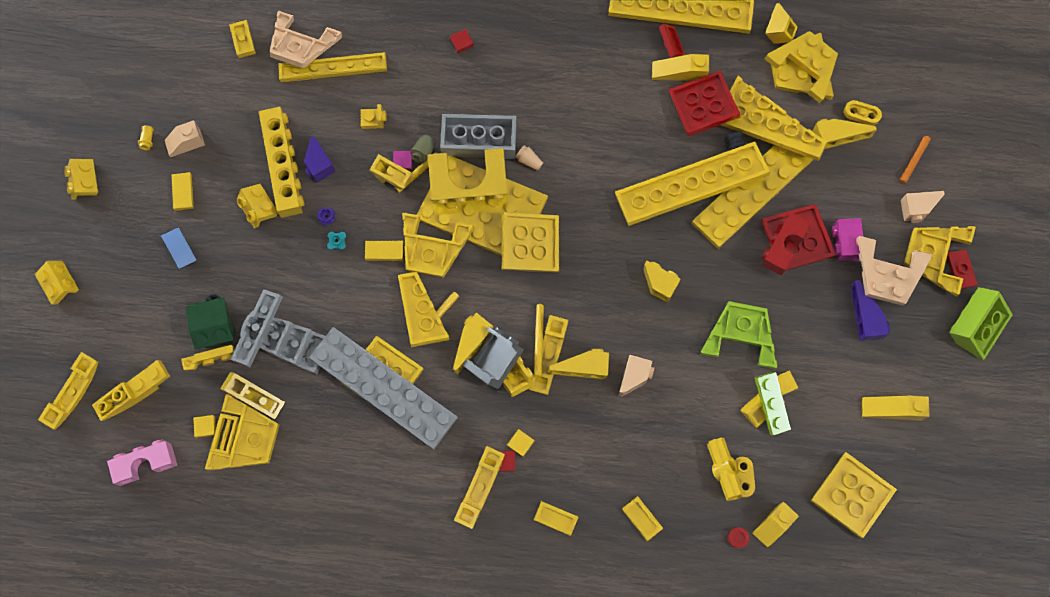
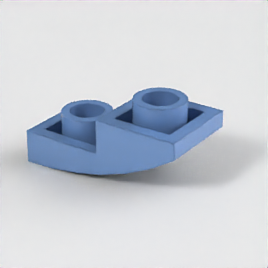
(178, 248)

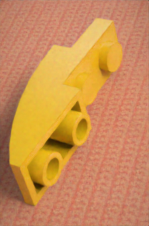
(132, 392)

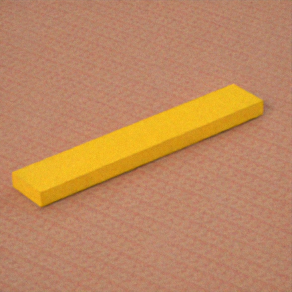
(334, 67)

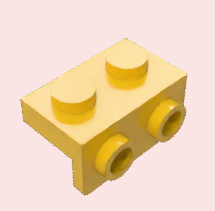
(81, 178)
(256, 204)
(55, 281)
(518, 379)

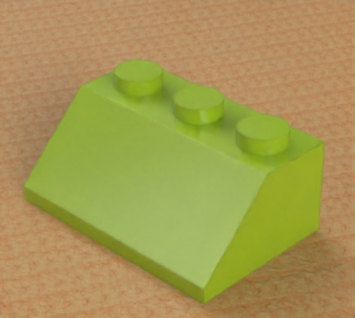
(981, 322)

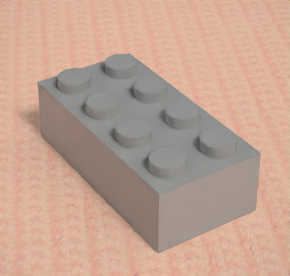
(472, 134)

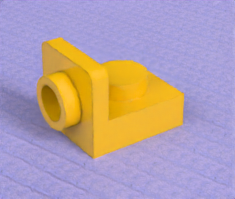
(373, 118)

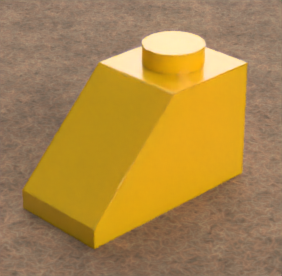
(775, 524)

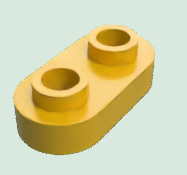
(862, 112)
(746, 476)

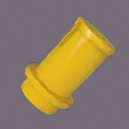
(146, 137)

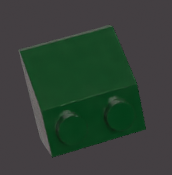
(210, 323)

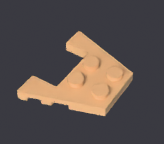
(297, 47)
(888, 280)

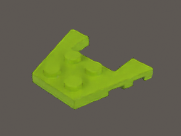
(743, 325)

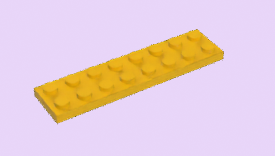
(710, 14)
(692, 183)
(741, 203)

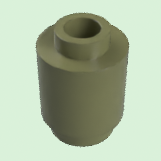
(423, 146)

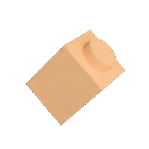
(184, 138)
(918, 205)
(636, 374)

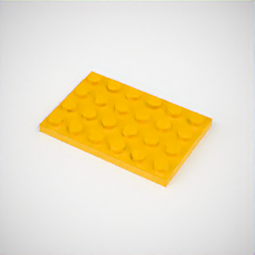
(482, 214)

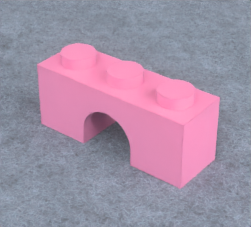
(125, 466)

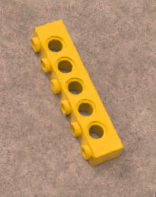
(284, 205)

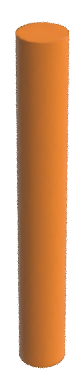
(914, 160)

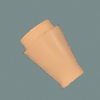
(529, 158)

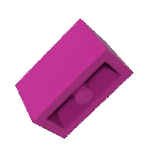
(845, 236)

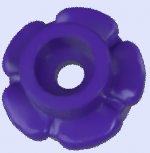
(326, 211)

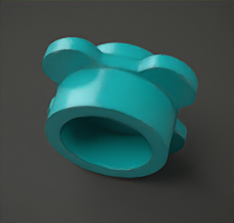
(340, 245)

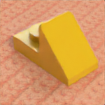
(389, 172)

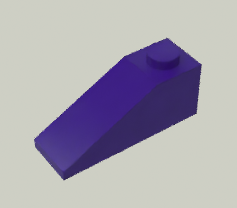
(869, 317)

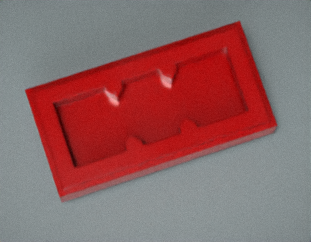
(671, 41)
(962, 268)

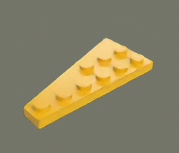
(771, 124)

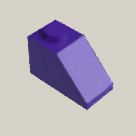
(317, 162)

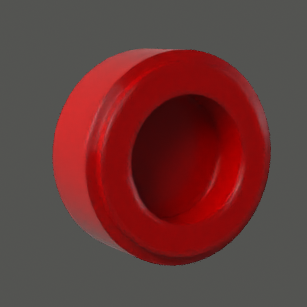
(738, 537)

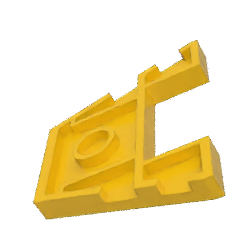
(812, 56)
(794, 79)
(937, 242)
(431, 254)
(252, 441)

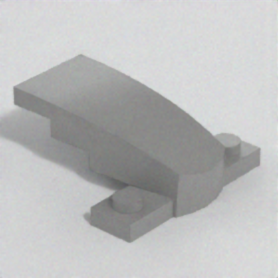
(275, 336)

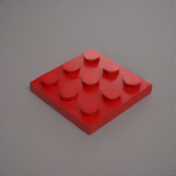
(704, 103)
(815, 244)

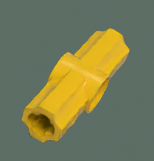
(725, 469)

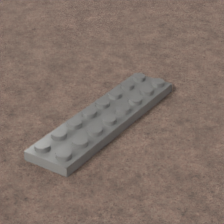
(383, 388)

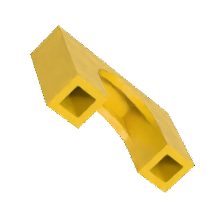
(443, 187)

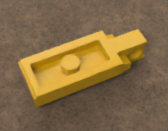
(208, 357)

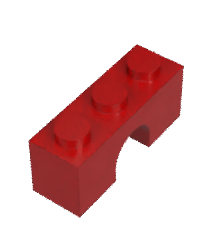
(792, 229)

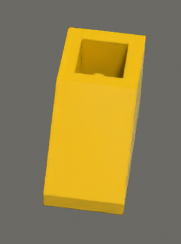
(781, 26)
(660, 282)

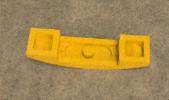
(551, 350)
(71, 393)
(480, 487)

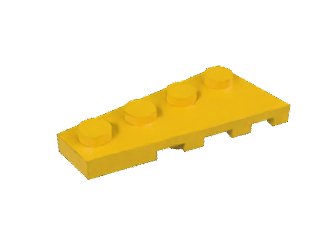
(421, 318)

